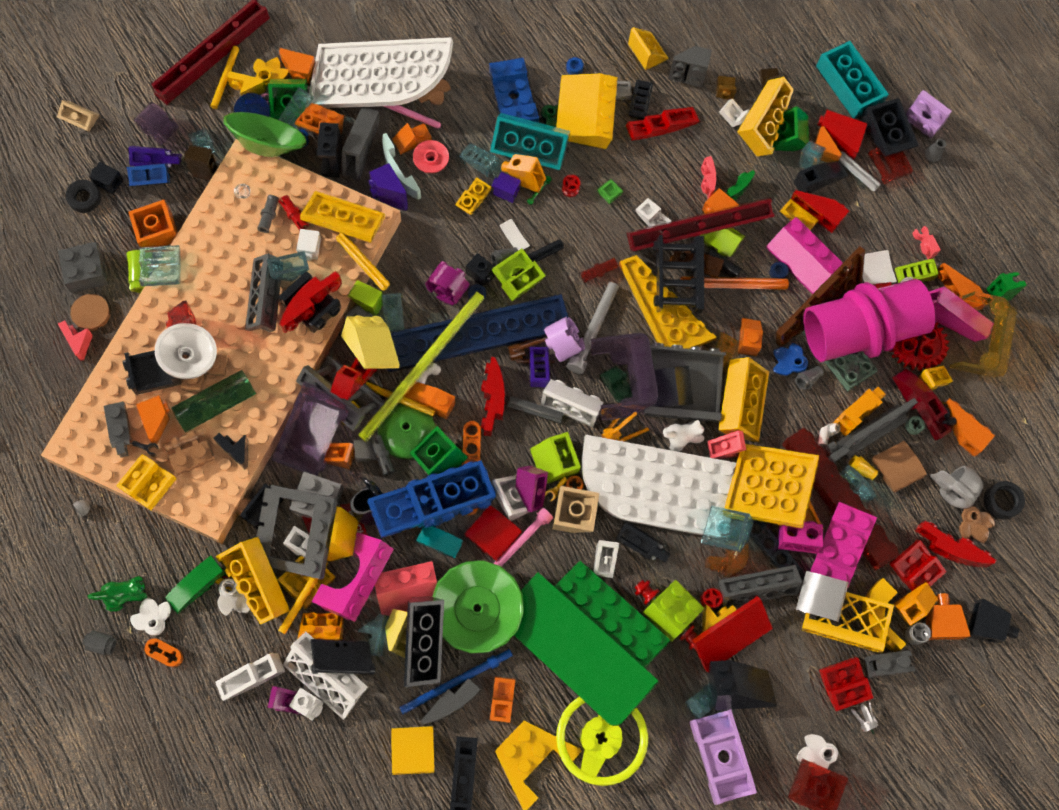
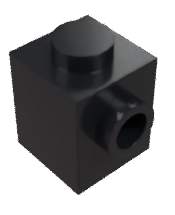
(480, 269)

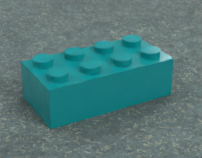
(851, 79)
(530, 138)

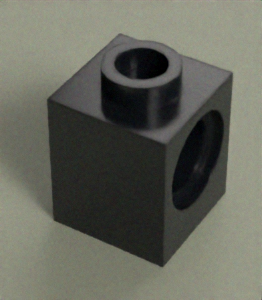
(106, 177)

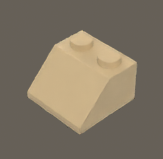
(575, 510)

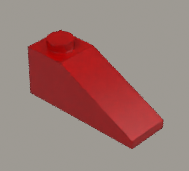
(826, 210)

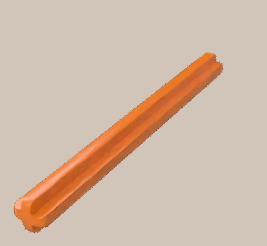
(743, 283)

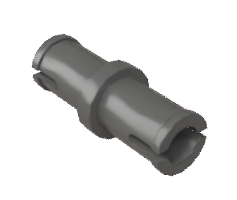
(268, 214)
(382, 455)

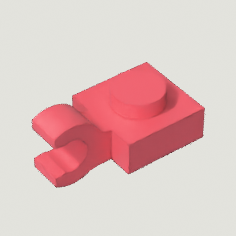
(929, 245)

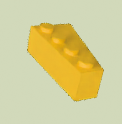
(765, 116)
(255, 579)

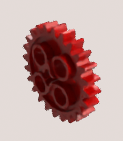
(935, 347)

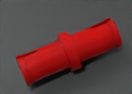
(293, 212)

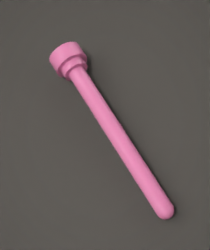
(414, 115)
(543, 517)

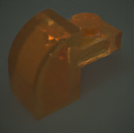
(731, 563)

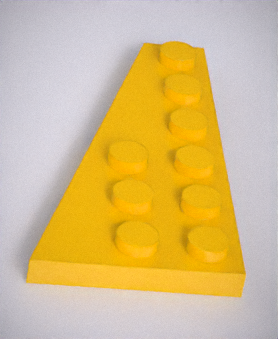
(675, 322)

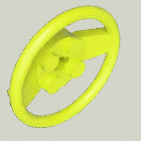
(596, 753)

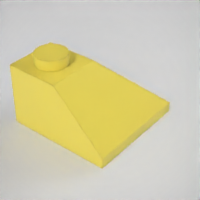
(396, 632)

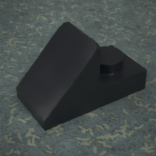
(237, 450)

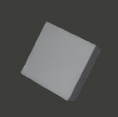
(623, 90)

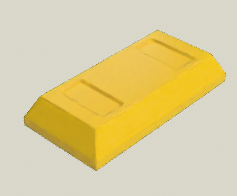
(793, 210)

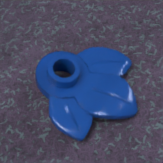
(787, 360)

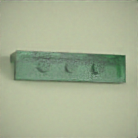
(214, 401)

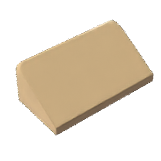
(77, 115)

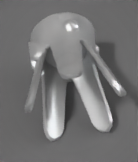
(870, 720)

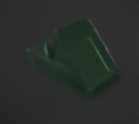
(616, 383)

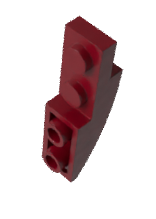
(928, 403)

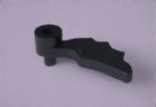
(949, 420)

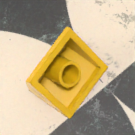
(646, 48)
(343, 535)

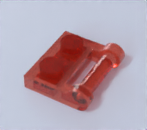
(897, 163)

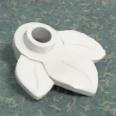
(231, 600)
(149, 614)
(815, 751)

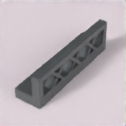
(267, 296)
(764, 584)

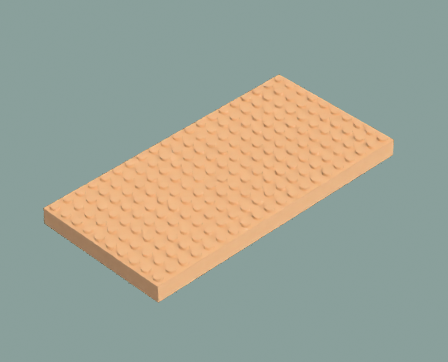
(215, 280)

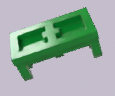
(1005, 286)

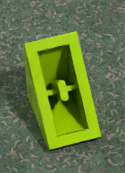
(366, 297)

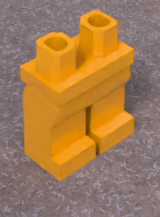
(859, 410)

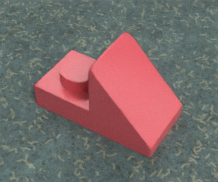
(78, 341)
(727, 445)

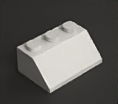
(571, 402)

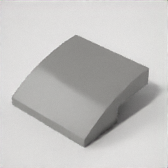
(822, 596)

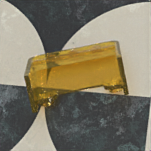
(996, 361)

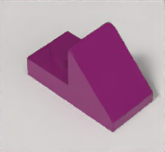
(281, 699)

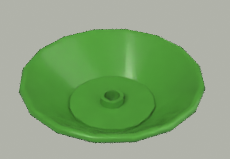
(264, 134)
(496, 594)

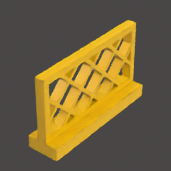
(847, 635)

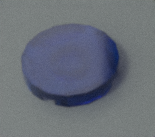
(252, 104)

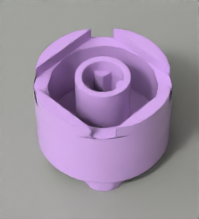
(564, 339)

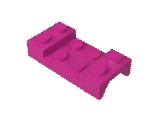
(843, 543)

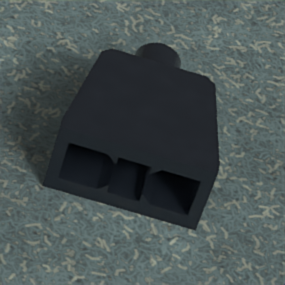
(990, 623)

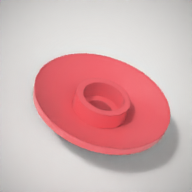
(428, 150)

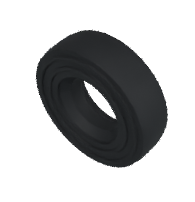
(81, 185)

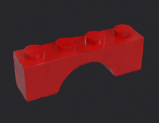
(350, 379)

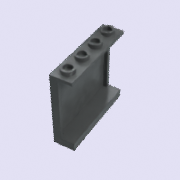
(705, 379)

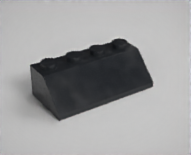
(424, 641)

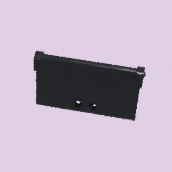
(333, 657)

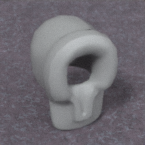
(960, 487)

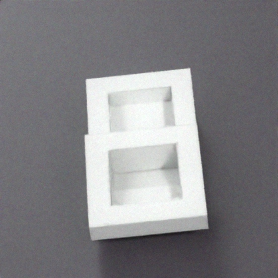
(651, 213)

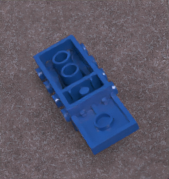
(433, 499)

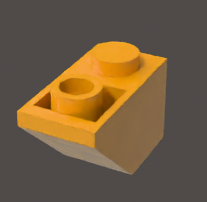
(916, 604)

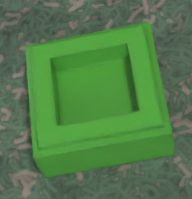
(610, 191)

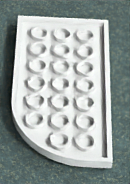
(378, 71)
(655, 483)

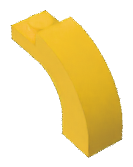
(882, 592)

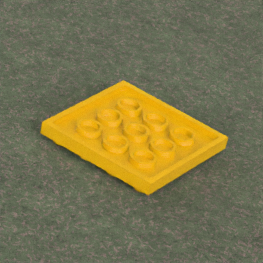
(773, 485)

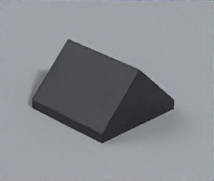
(673, 386)

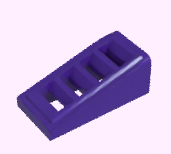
(539, 379)

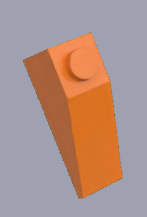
(432, 397)

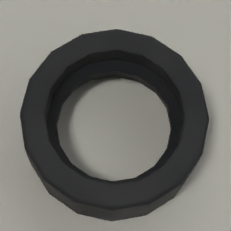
(1016, 493)

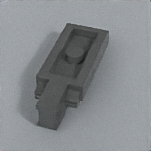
(118, 427)

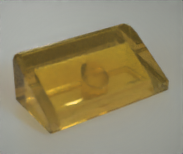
(726, 344)

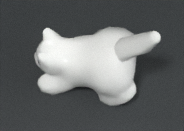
(680, 435)

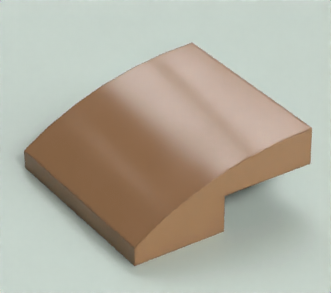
(899, 466)

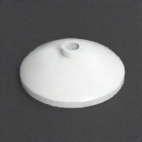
(185, 340)

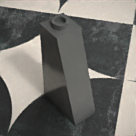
(359, 143)

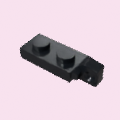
(642, 542)

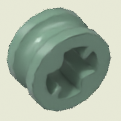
(920, 425)

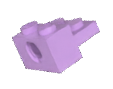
(927, 114)

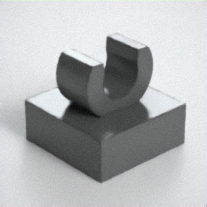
(836, 453)

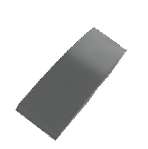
(451, 703)

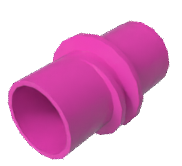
(869, 320)

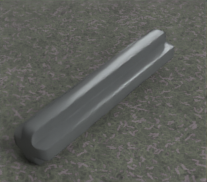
(535, 409)

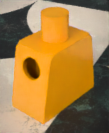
(527, 170)

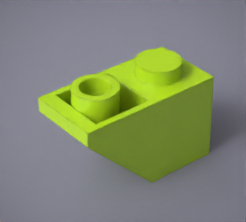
(724, 240)

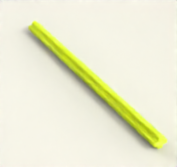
(419, 367)

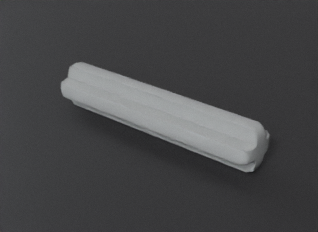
(859, 172)

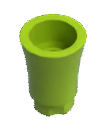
(134, 271)

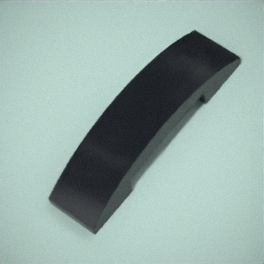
(463, 773)

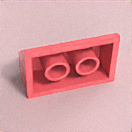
(400, 585)

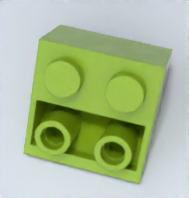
(556, 457)

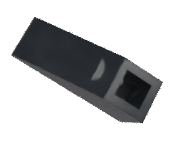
(819, 176)

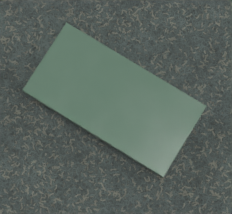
(851, 368)

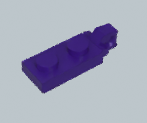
(151, 156)

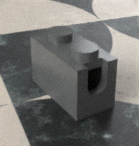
(889, 664)

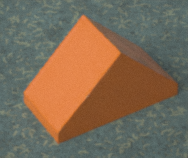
(831, 152)
(340, 455)

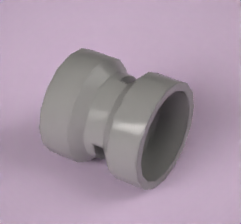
(921, 631)

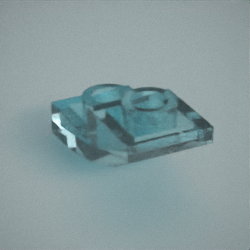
(296, 106)
(862, 487)

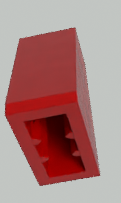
(844, 131)

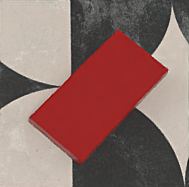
(732, 633)

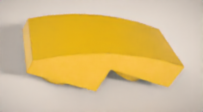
(473, 196)

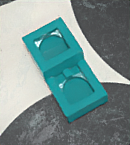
(440, 541)

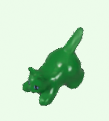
(116, 594)

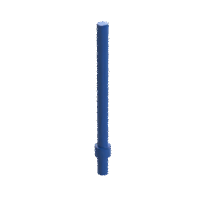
(492, 662)

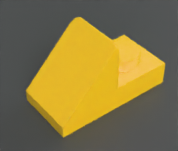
(246, 83)
(936, 377)
(710, 619)

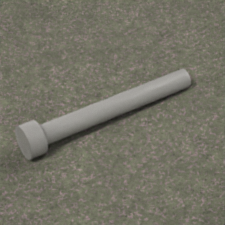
(577, 363)

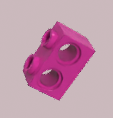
(801, 541)

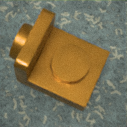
(725, 87)

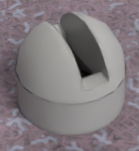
(82, 507)

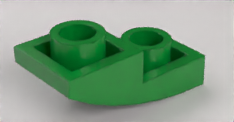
(741, 185)

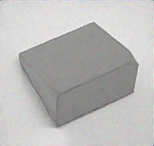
(363, 450)

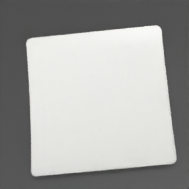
(878, 268)

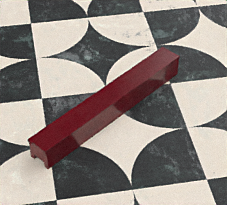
(209, 51)
(701, 224)

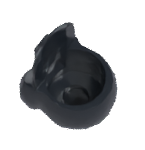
(360, 506)

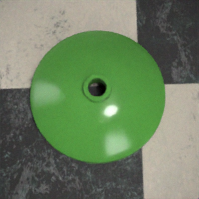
(401, 441)

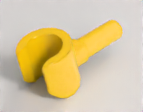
(554, 491)

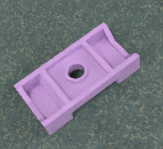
(726, 779)

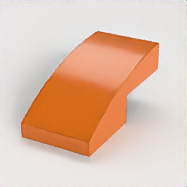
(502, 699)

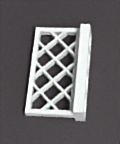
(347, 685)

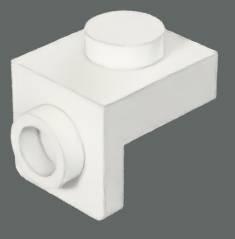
(733, 113)
(307, 704)

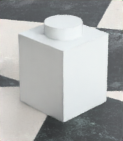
(310, 243)

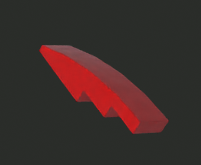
(661, 124)

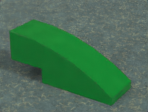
(194, 584)

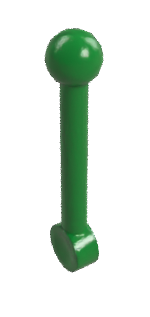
(530, 200)

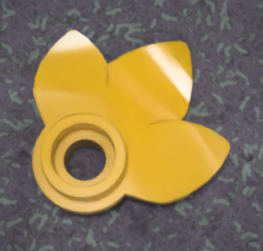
(269, 70)

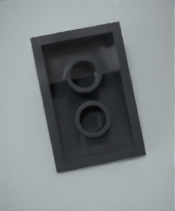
(889, 127)
(739, 686)

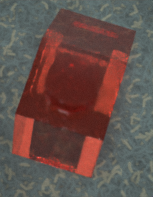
(181, 314)

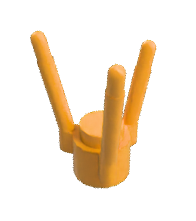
(613, 432)

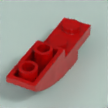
(302, 304)
(493, 390)
(960, 551)

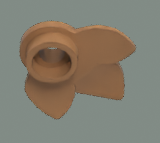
(436, 95)
(977, 526)

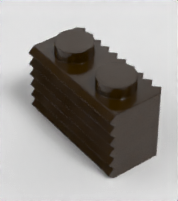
(200, 162)

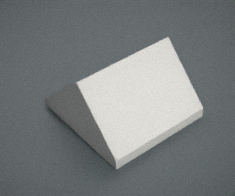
(509, 497)

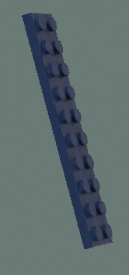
(480, 331)

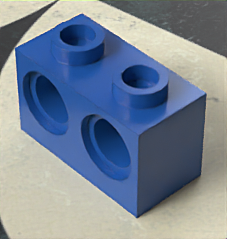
(148, 175)

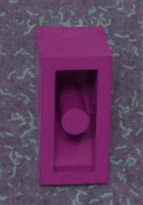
(531, 486)

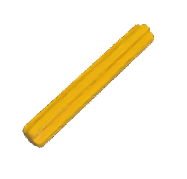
(363, 261)

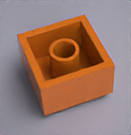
(153, 225)

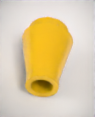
(863, 467)

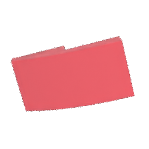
(709, 173)

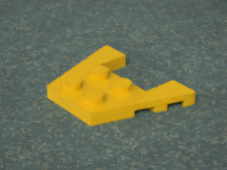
(523, 753)

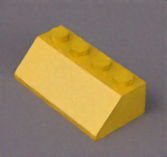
(744, 398)

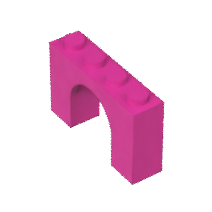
(350, 600)

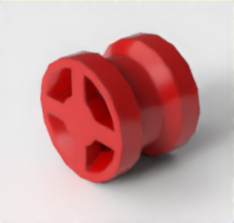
(571, 181)
(715, 597)

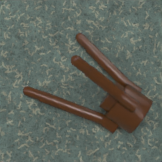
(517, 351)

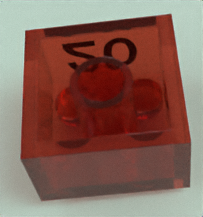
(817, 787)

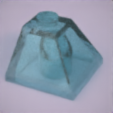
(727, 529)

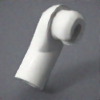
(432, 369)

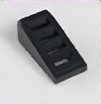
(641, 88)

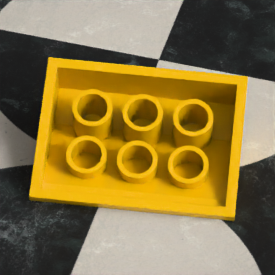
(587, 108)

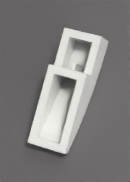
(250, 676)

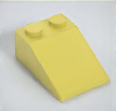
(370, 342)

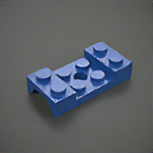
(511, 78)

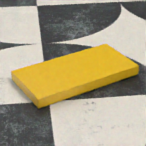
(342, 216)

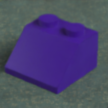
(387, 187)

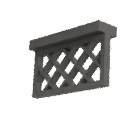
(876, 428)

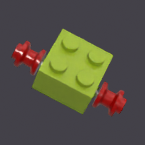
(671, 610)

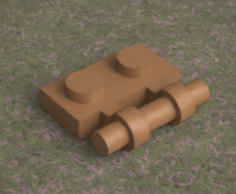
(192, 456)

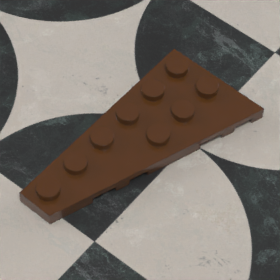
(834, 288)

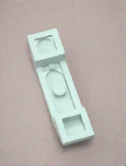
(408, 183)

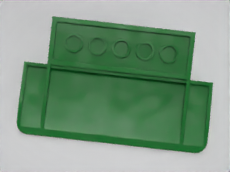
(591, 640)

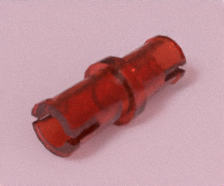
(599, 270)

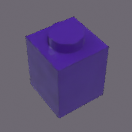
(506, 187)

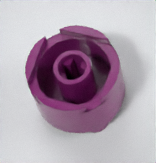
(447, 283)

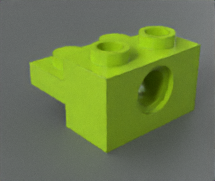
(517, 285)

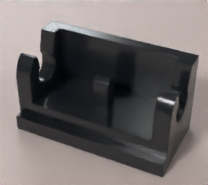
(252, 512)

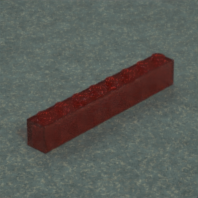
(836, 489)

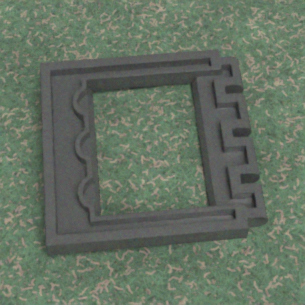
(319, 534)

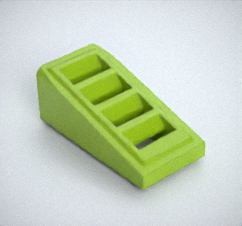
(928, 269)

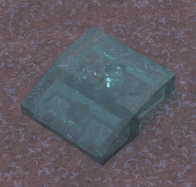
(160, 265)

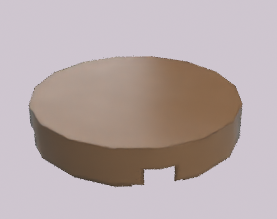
(90, 312)

